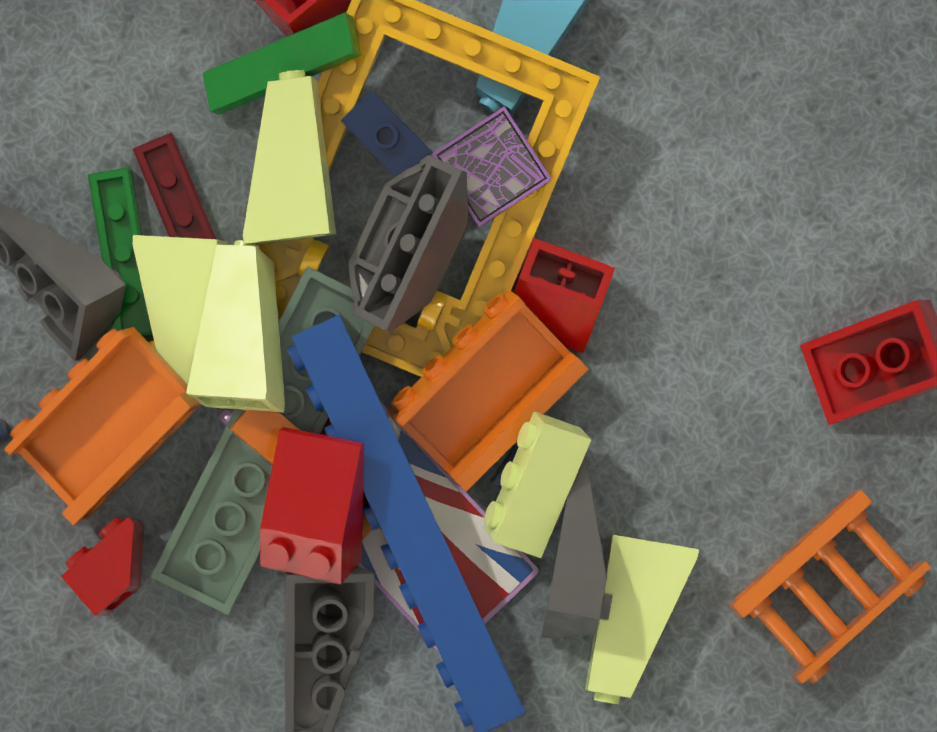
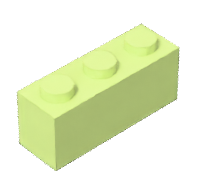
(536, 484)

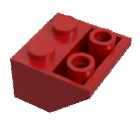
(564, 291)
(109, 570)

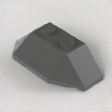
(408, 243)

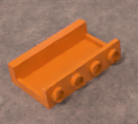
(485, 389)
(103, 422)

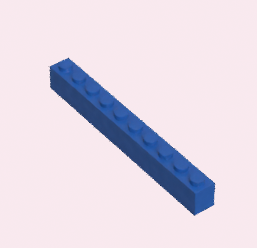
(409, 528)

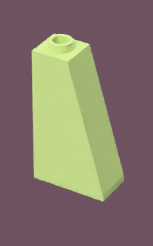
(290, 172)
(175, 288)
(238, 335)
(645, 589)

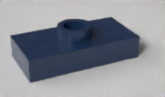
(385, 134)

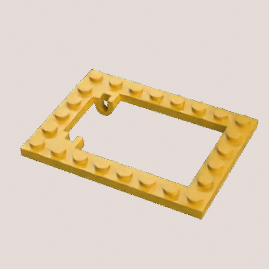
(565, 99)

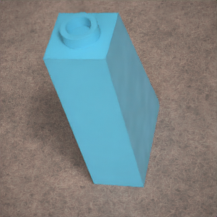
(536, 25)

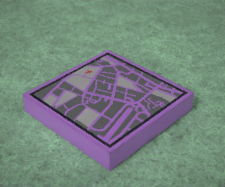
(497, 165)

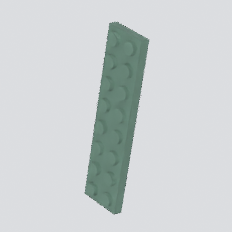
(222, 521)

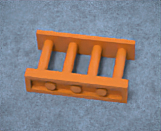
(820, 545)

